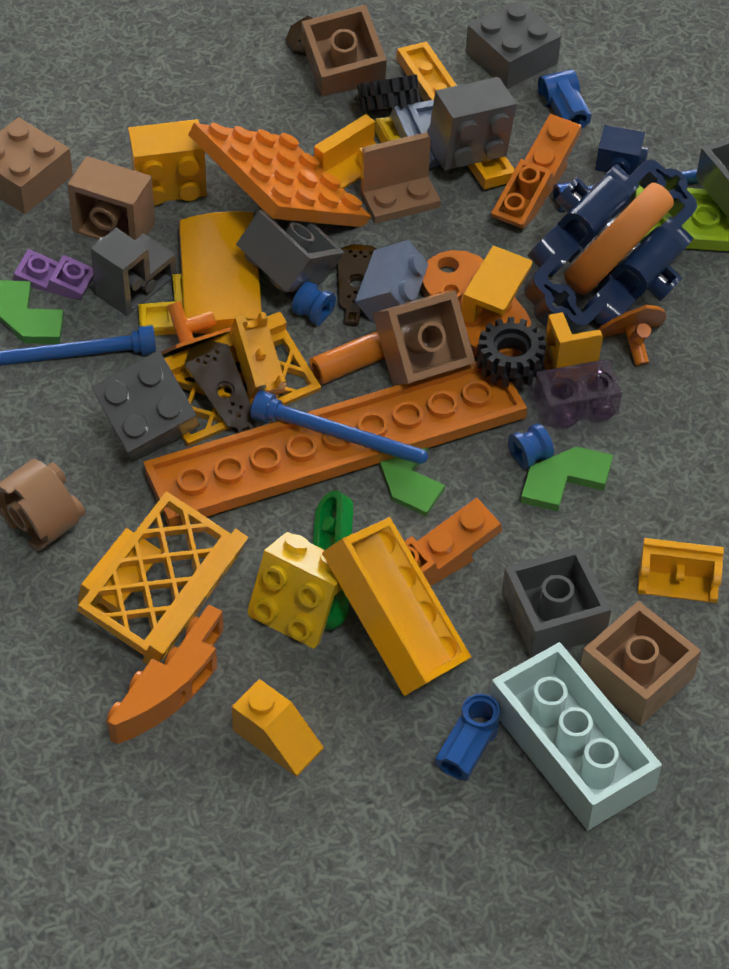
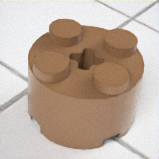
(39, 502)

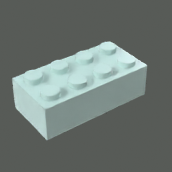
(575, 736)

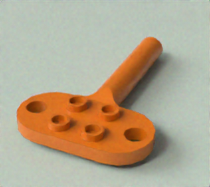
(368, 348)

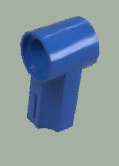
(564, 96)
(468, 737)

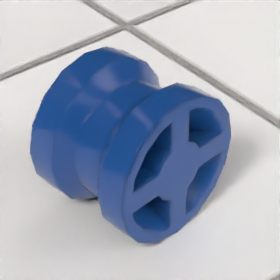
(313, 303)
(531, 446)

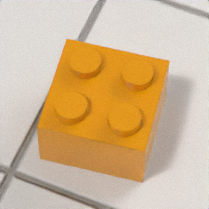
(170, 159)

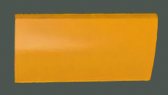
(216, 270)
(396, 605)

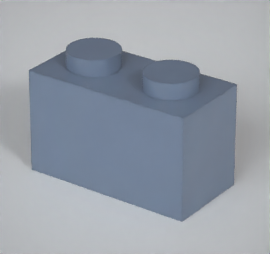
(391, 278)

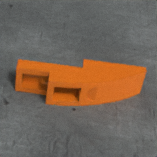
(538, 173)
(454, 541)
(166, 687)

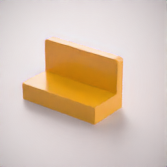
(339, 151)
(495, 283)
(567, 348)

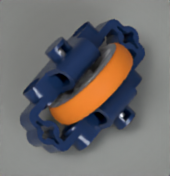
(593, 214)

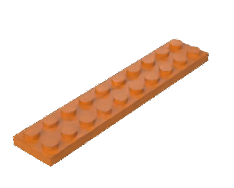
(288, 457)

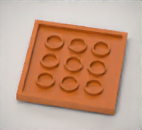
(280, 175)

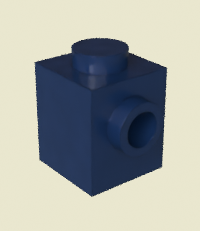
(622, 148)

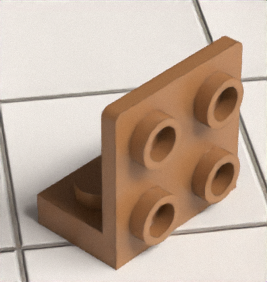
(397, 178)

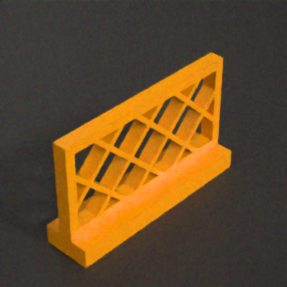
(277, 326)
(187, 602)

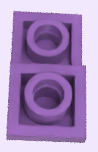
(62, 278)

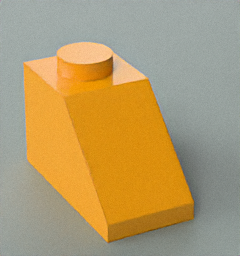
(275, 728)

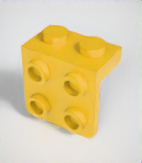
(294, 589)

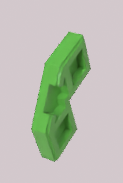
(28, 325)
(577, 466)
(410, 487)

